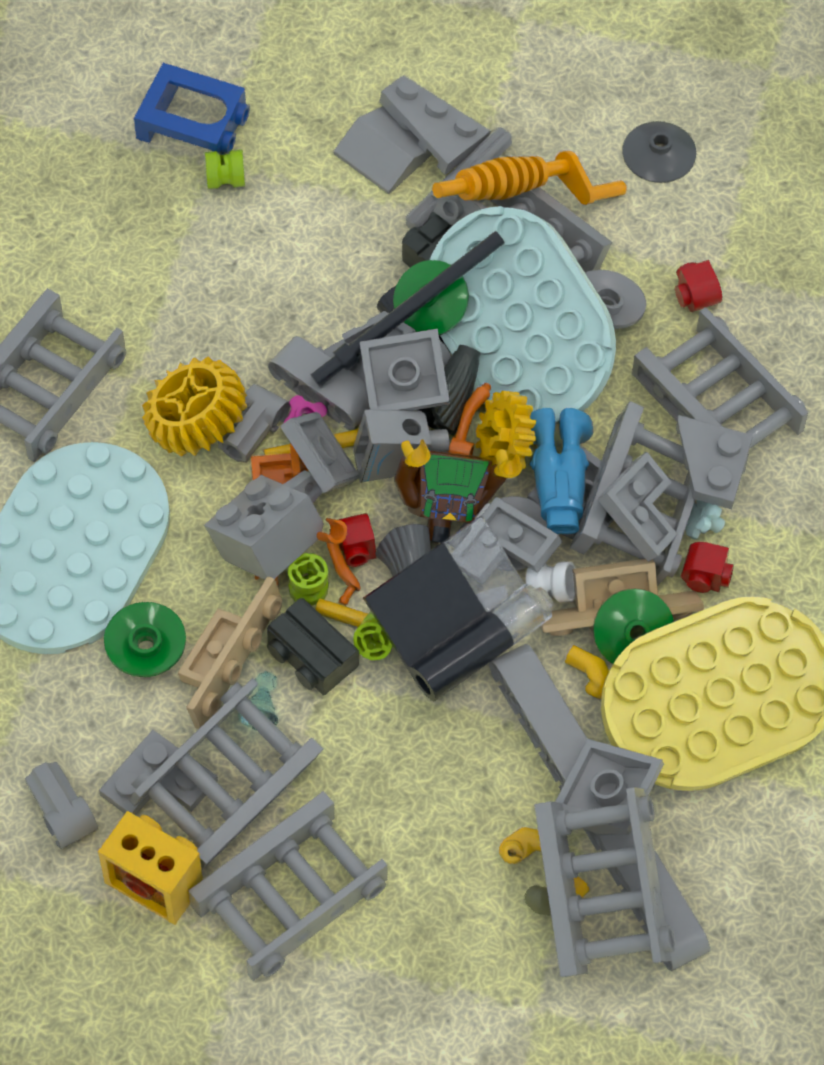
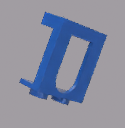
(218, 136)

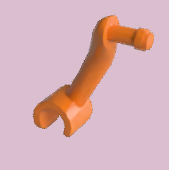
(458, 443)
(336, 536)

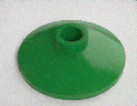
(441, 312)
(622, 613)
(145, 623)

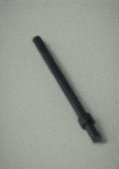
(347, 355)

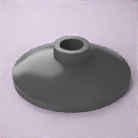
(656, 162)

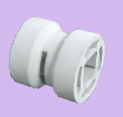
(554, 580)

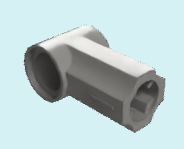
(260, 417)
(64, 812)

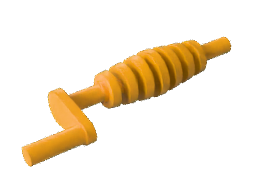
(512, 176)

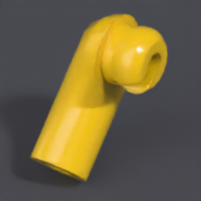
(593, 666)
(520, 845)

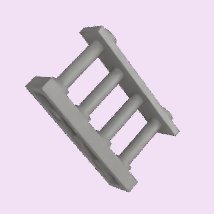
(583, 240)
(25, 344)
(681, 399)
(614, 462)
(264, 784)
(283, 846)
(563, 866)

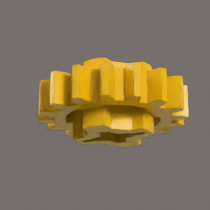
(506, 427)

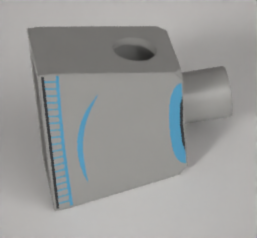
(380, 439)

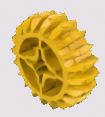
(194, 406)

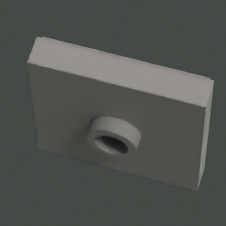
(320, 451)

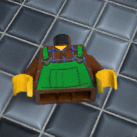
(449, 484)

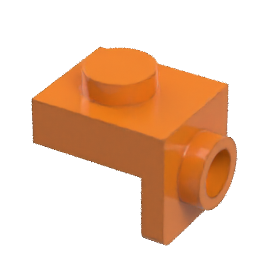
(278, 466)

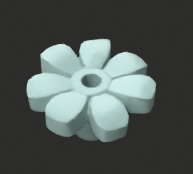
(702, 518)

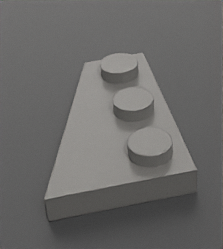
(434, 122)

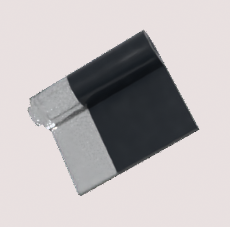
(457, 609)

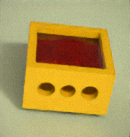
(150, 866)

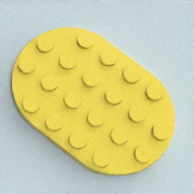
(718, 692)

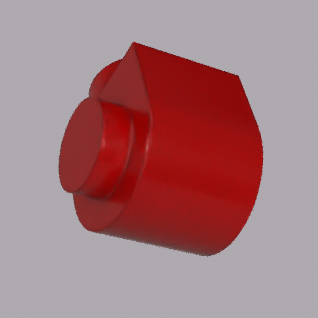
(697, 286)
(360, 540)
(707, 567)

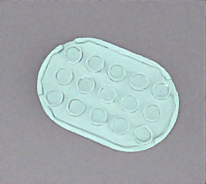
(530, 312)
(77, 544)

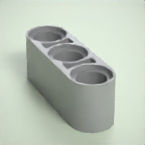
(342, 395)

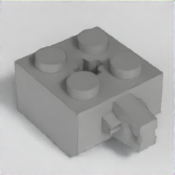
(268, 524)

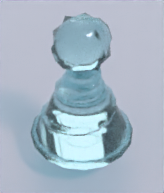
(263, 699)

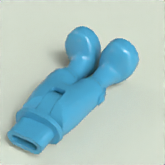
(561, 476)

